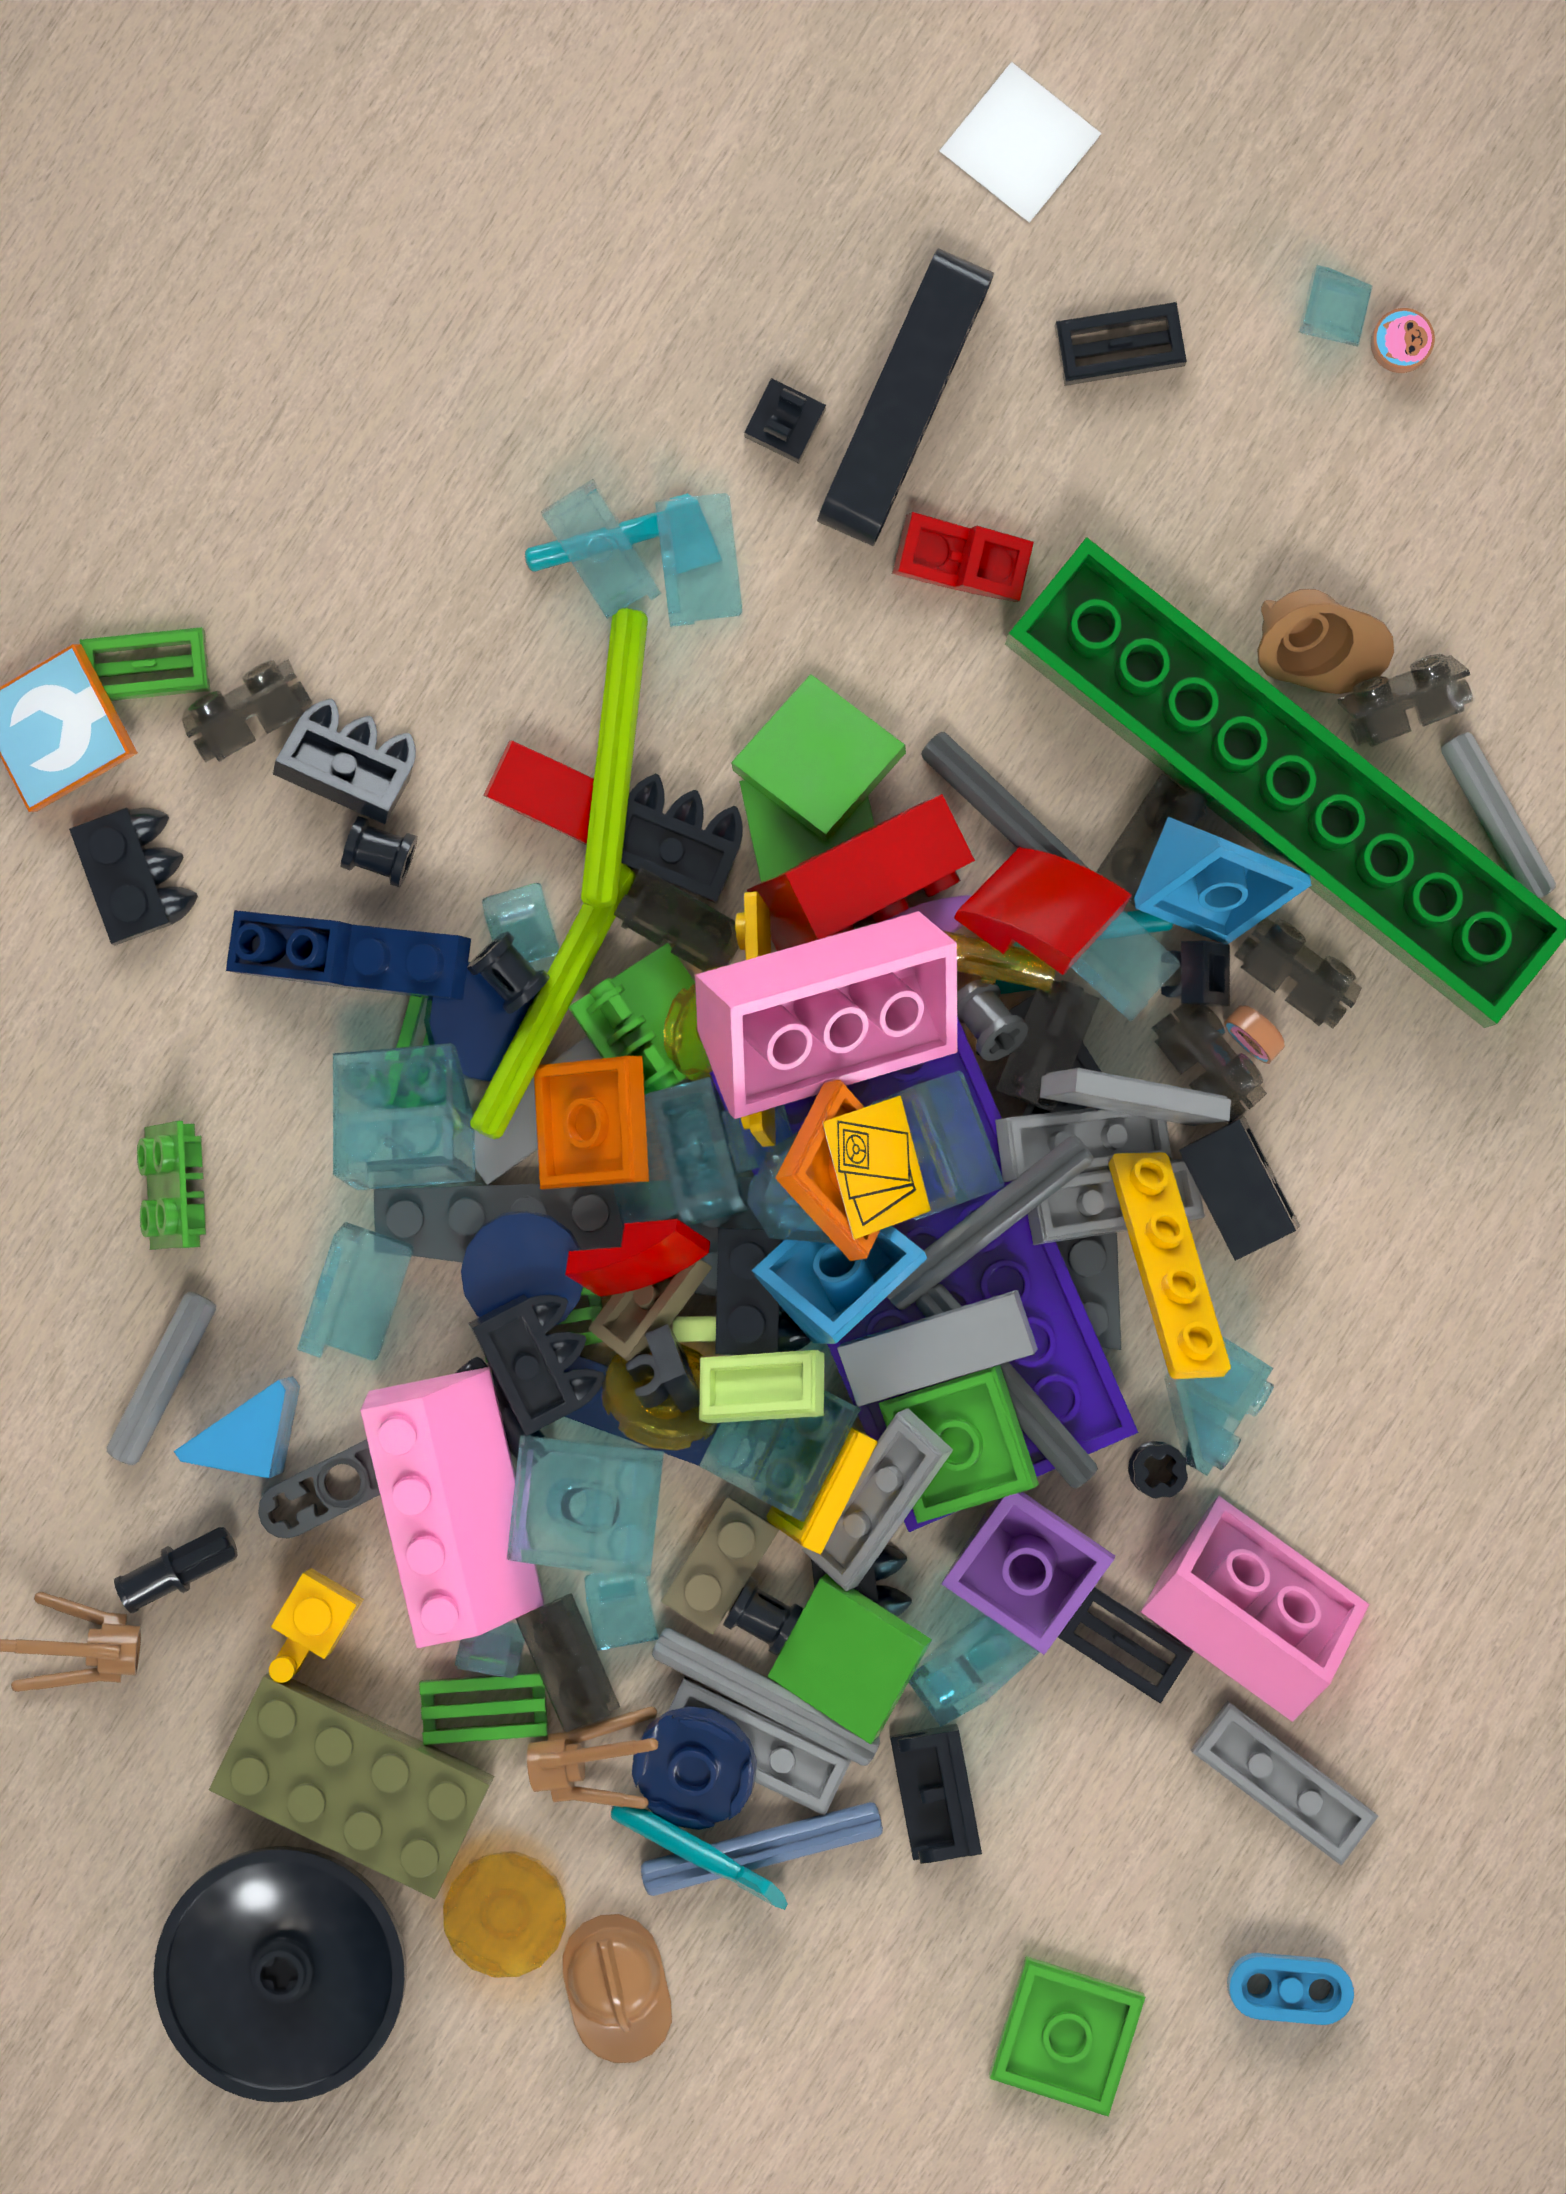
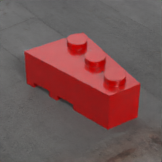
(866, 875)

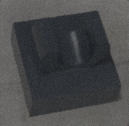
(785, 420)
(1203, 974)
(670, 1372)

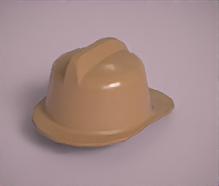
(1321, 643)
(617, 1988)

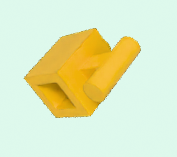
(312, 1621)

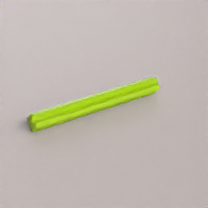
(614, 758)
(546, 1014)

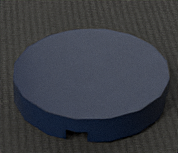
(474, 1026)
(519, 1257)
(698, 1770)

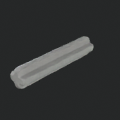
(1497, 814)
(161, 1378)

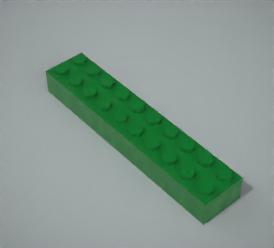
(1288, 784)

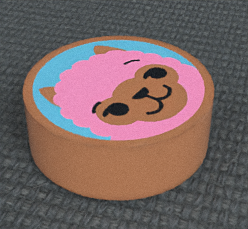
(1402, 340)
(1255, 1033)

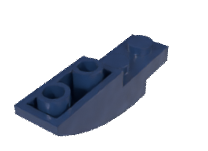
(348, 955)

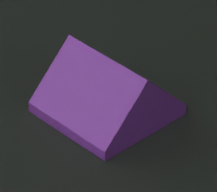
(1027, 1569)

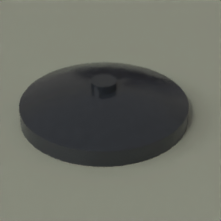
(280, 1974)

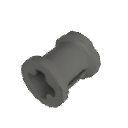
(989, 1020)

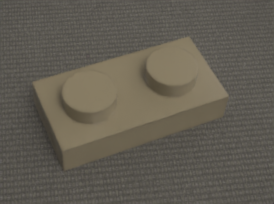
(637, 1312)
(720, 1565)

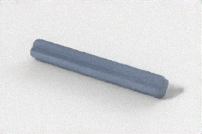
(769, 1847)

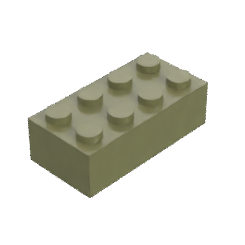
(352, 1783)

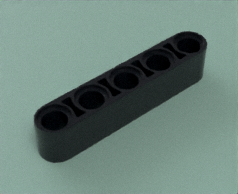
(905, 397)

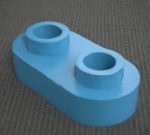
(1288, 1989)

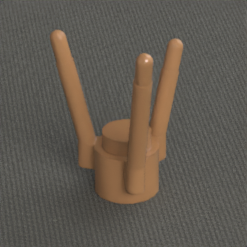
(110, 1649)
(562, 1760)

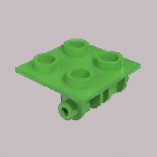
(630, 1011)
(163, 1159)

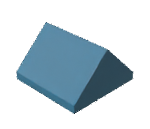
(1213, 883)
(830, 1292)
(251, 1437)

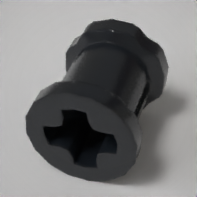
(379, 851)
(508, 972)
(1176, 1466)
(763, 1616)

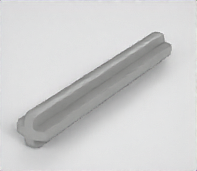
(759, 1694)

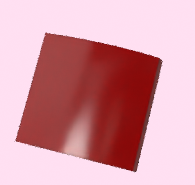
(1044, 906)

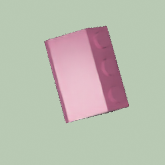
(1256, 1609)

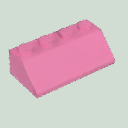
(829, 1012)
(449, 1504)

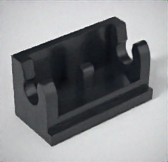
(1239, 1188)
(935, 1794)

